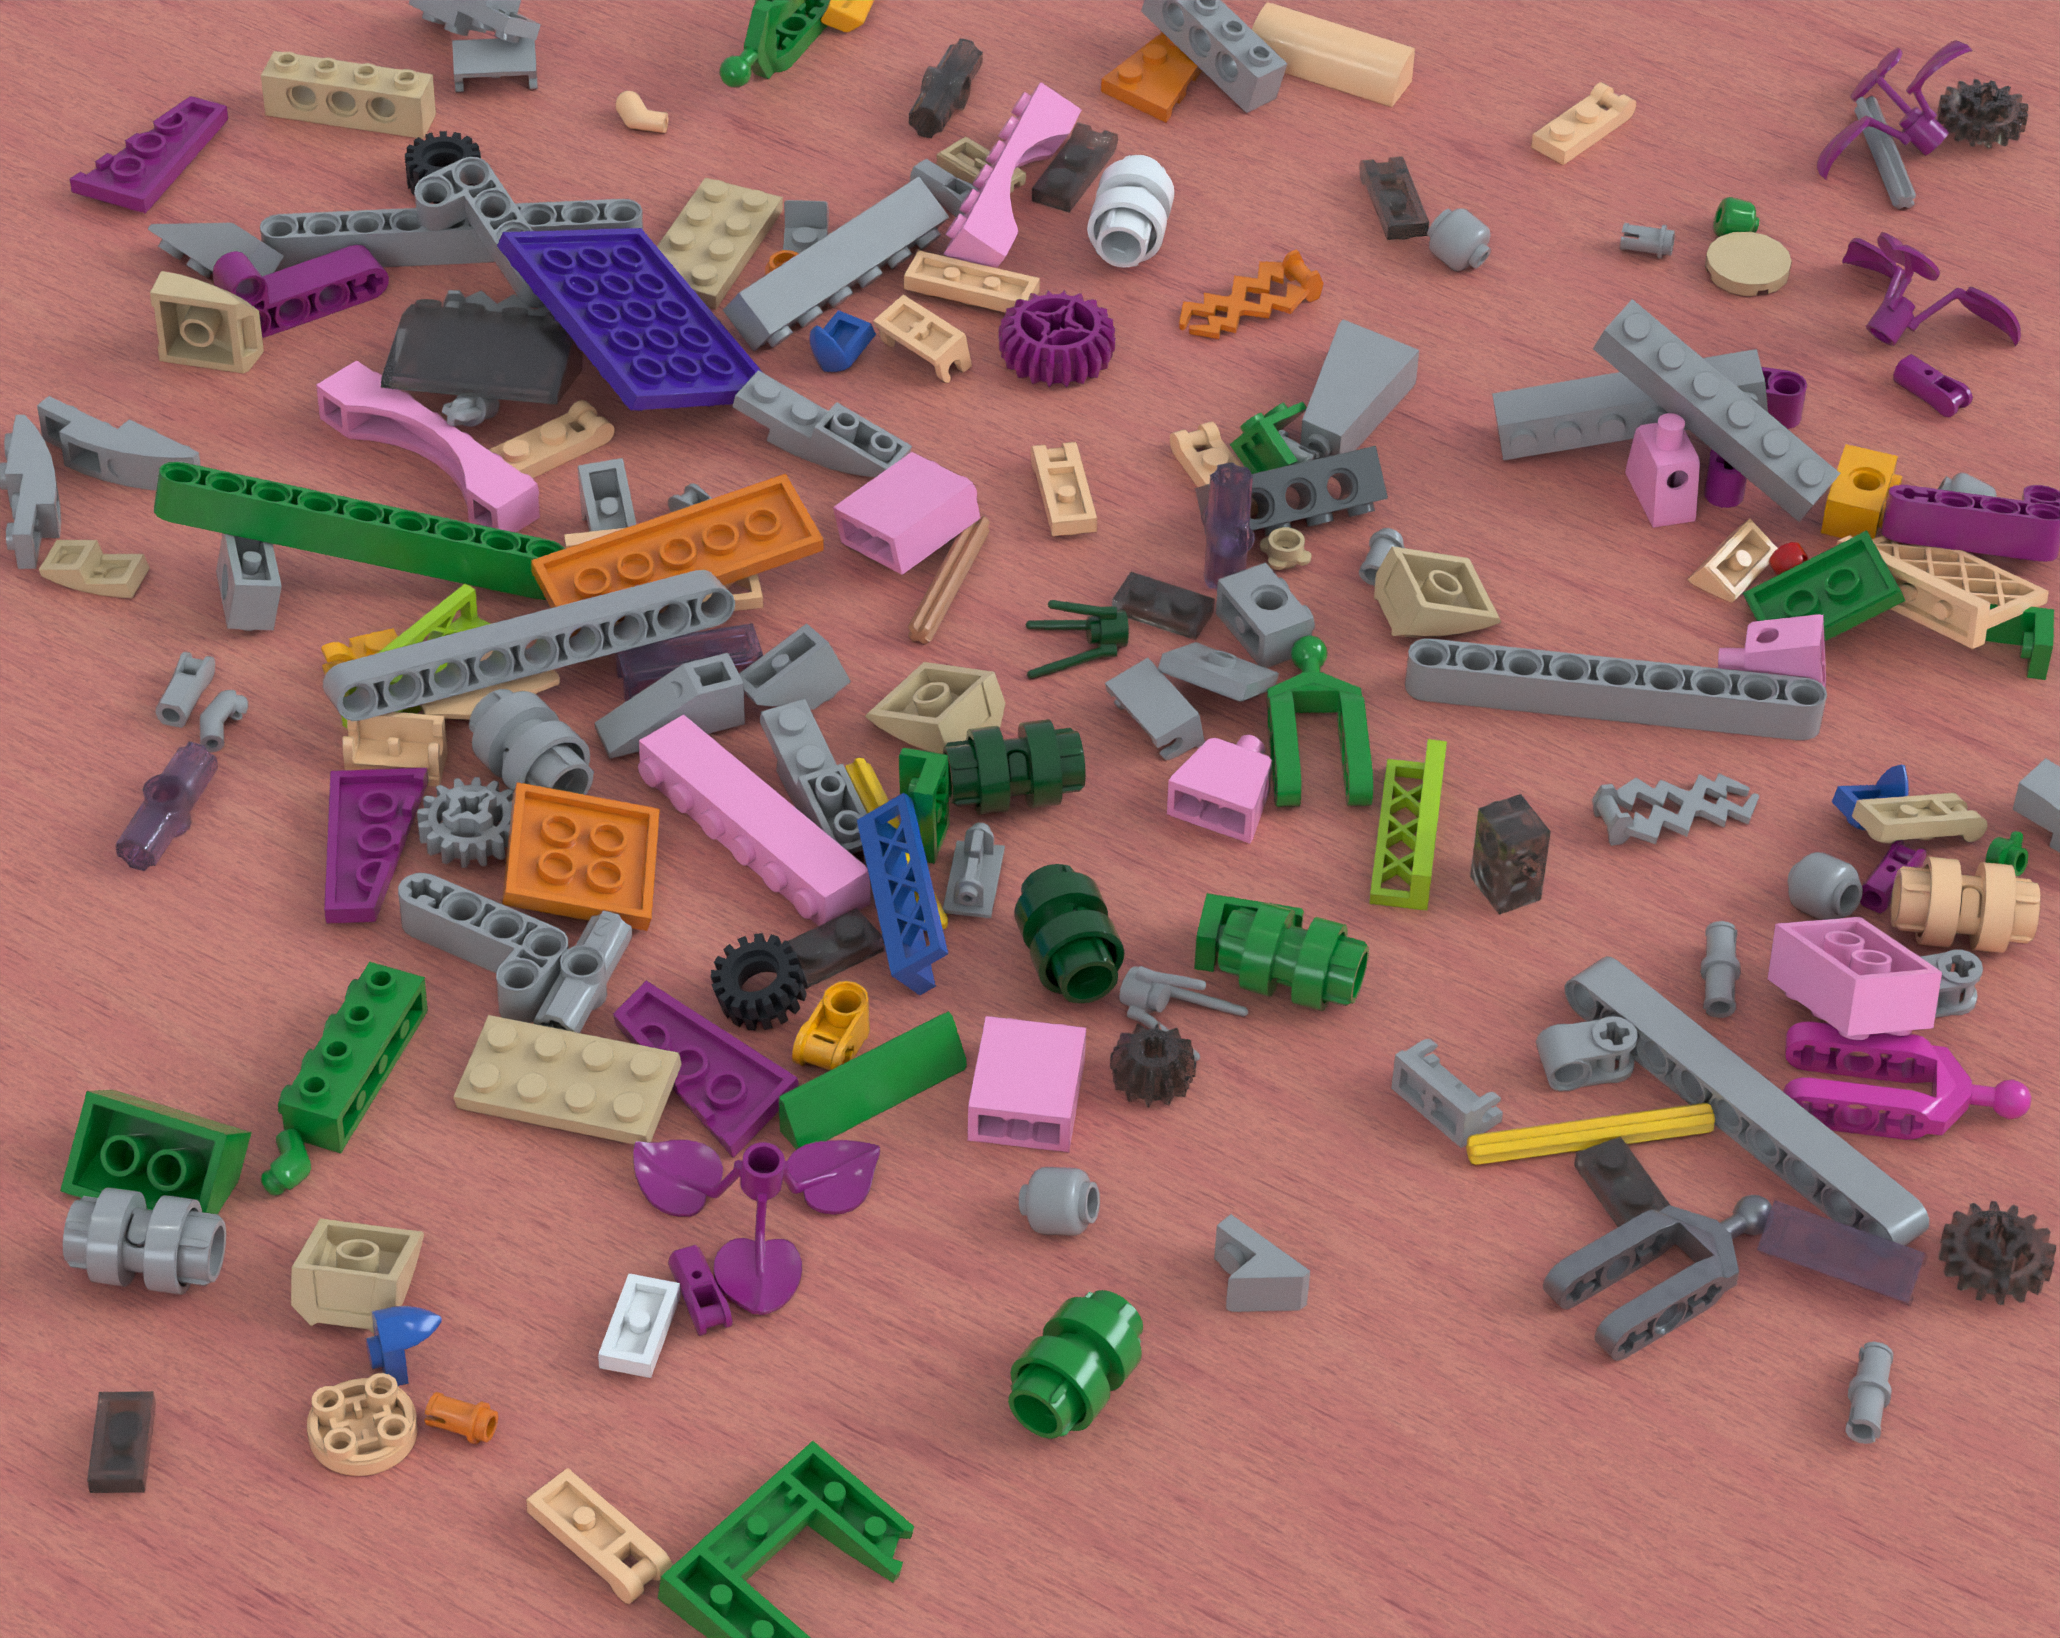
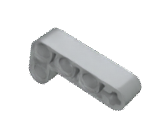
(474, 204)
(488, 934)

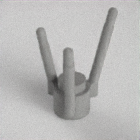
(1151, 990)

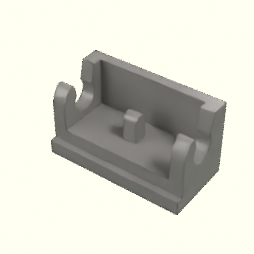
(493, 59)
(1157, 708)
(1441, 1095)

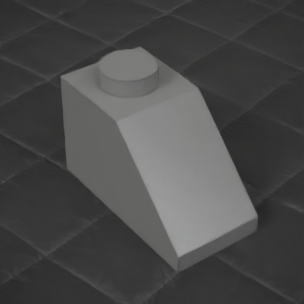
(795, 671)

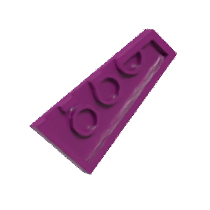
(153, 158)
(366, 836)
(719, 1076)

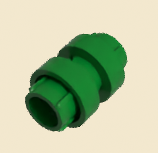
(1315, 962)
(1072, 1368)

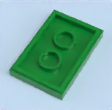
(1841, 584)

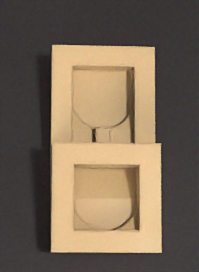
(86, 568)

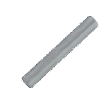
(1886, 156)

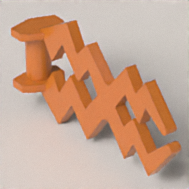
(1236, 306)

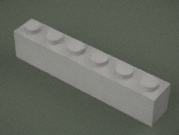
(835, 264)
(1598, 408)
(1716, 410)

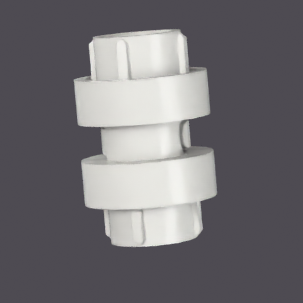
(1130, 211)

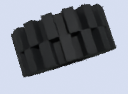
(435, 154)
(755, 959)

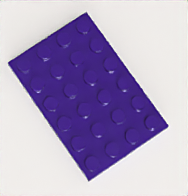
(632, 316)

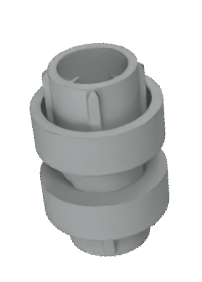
(528, 743)
(167, 1244)

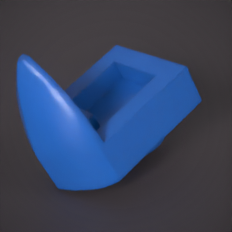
(840, 341)
(1890, 784)
(396, 1331)

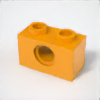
(1859, 492)

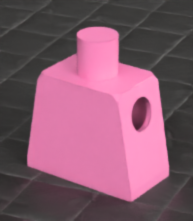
(1664, 471)
(1782, 648)
(1223, 787)

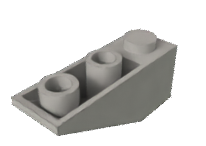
(210, 241)
(702, 690)

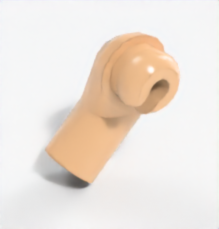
(637, 116)

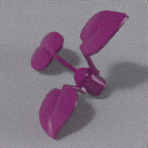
(1917, 125)
(1896, 310)
(758, 1272)

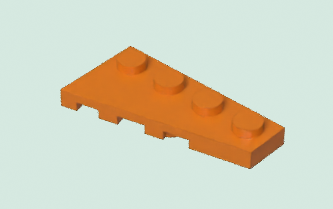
(1152, 78)

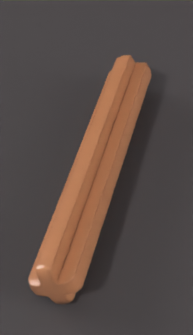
(947, 581)

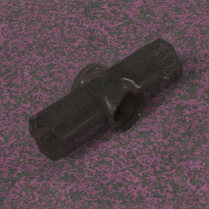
(945, 88)

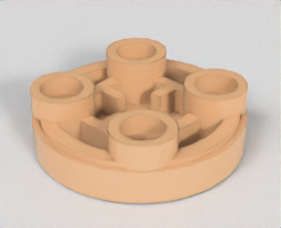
(362, 1425)

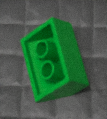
(153, 1151)

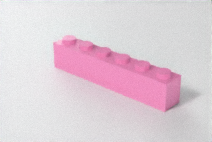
(753, 821)

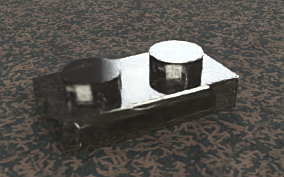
(1164, 605)
(836, 946)
(1619, 1180)
(121, 1442)

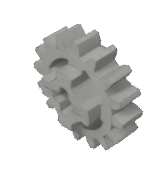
(468, 823)

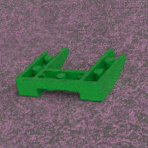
(811, 1491)

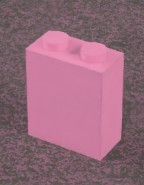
(907, 512)
(1026, 1084)

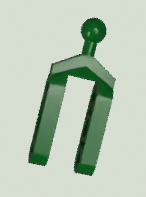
(770, 27)
(1317, 693)

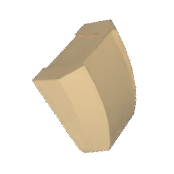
(204, 325)
(1431, 594)
(940, 705)
(353, 1271)

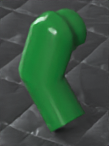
(291, 1165)

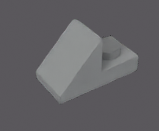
(804, 223)
(605, 495)
(1260, 1272)

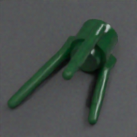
(1103, 627)

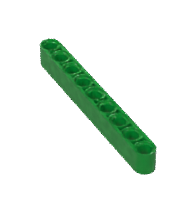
(350, 528)

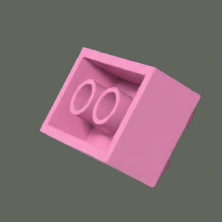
(1854, 977)

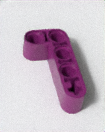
(303, 290)
(1785, 402)
(1976, 522)

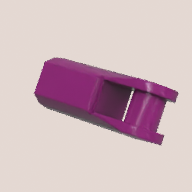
(1932, 386)
(1879, 885)
(699, 1289)

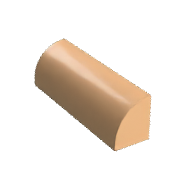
(1337, 54)

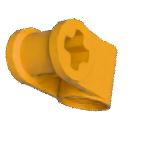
(834, 1028)

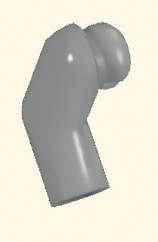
(212, 719)

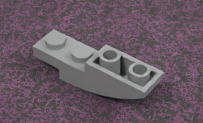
(479, 16)
(827, 438)
(114, 455)
(31, 492)
(811, 775)

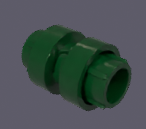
(1035, 764)
(1069, 933)

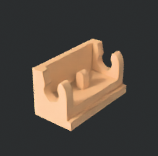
(924, 335)
(397, 742)

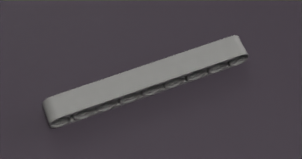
(400, 239)
(510, 637)
(1615, 689)
(1749, 1106)

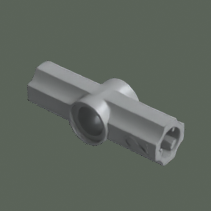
(585, 973)

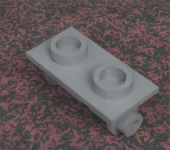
(974, 874)

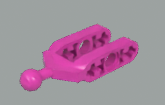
(1929, 1114)

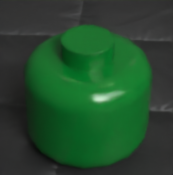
(1735, 216)

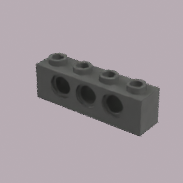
(1355, 470)

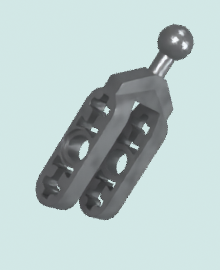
(1640, 1243)

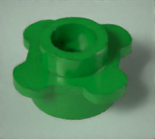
(2008, 852)

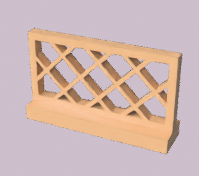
(1947, 601)

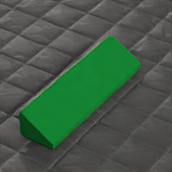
(872, 1082)

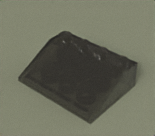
(482, 353)

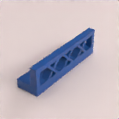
(894, 895)

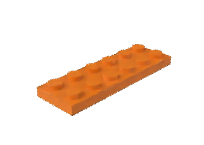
(723, 535)

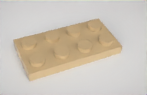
(718, 236)
(567, 1080)

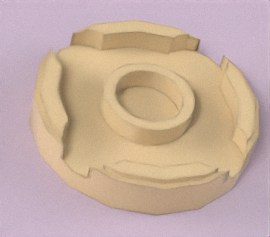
(1748, 263)

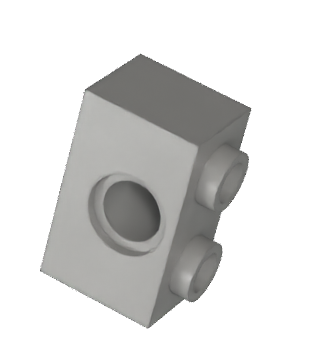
(248, 583)
(1262, 614)

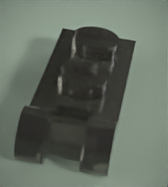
(1074, 168)
(1394, 198)

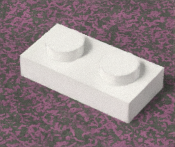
(639, 1325)

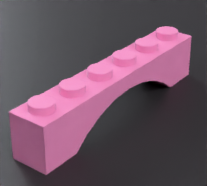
(1034, 135)
(363, 410)

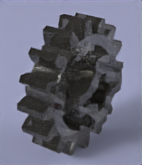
(1982, 113)
(1997, 1252)

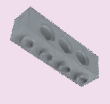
(1221, 48)

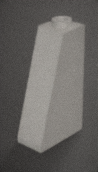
(1356, 389)

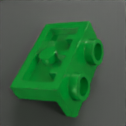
(926, 781)

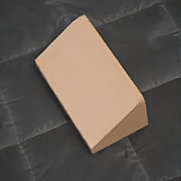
(1735, 562)

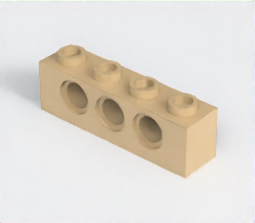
(348, 94)

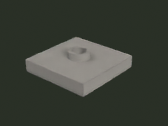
(1217, 671)

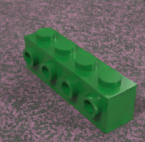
(354, 1056)

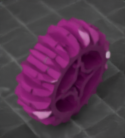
(1056, 338)

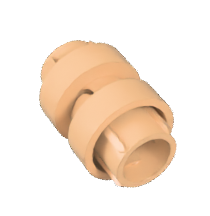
(1943, 902)

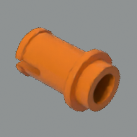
(471, 1420)

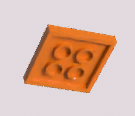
(581, 855)

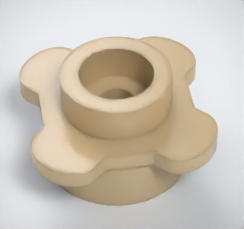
(1285, 549)

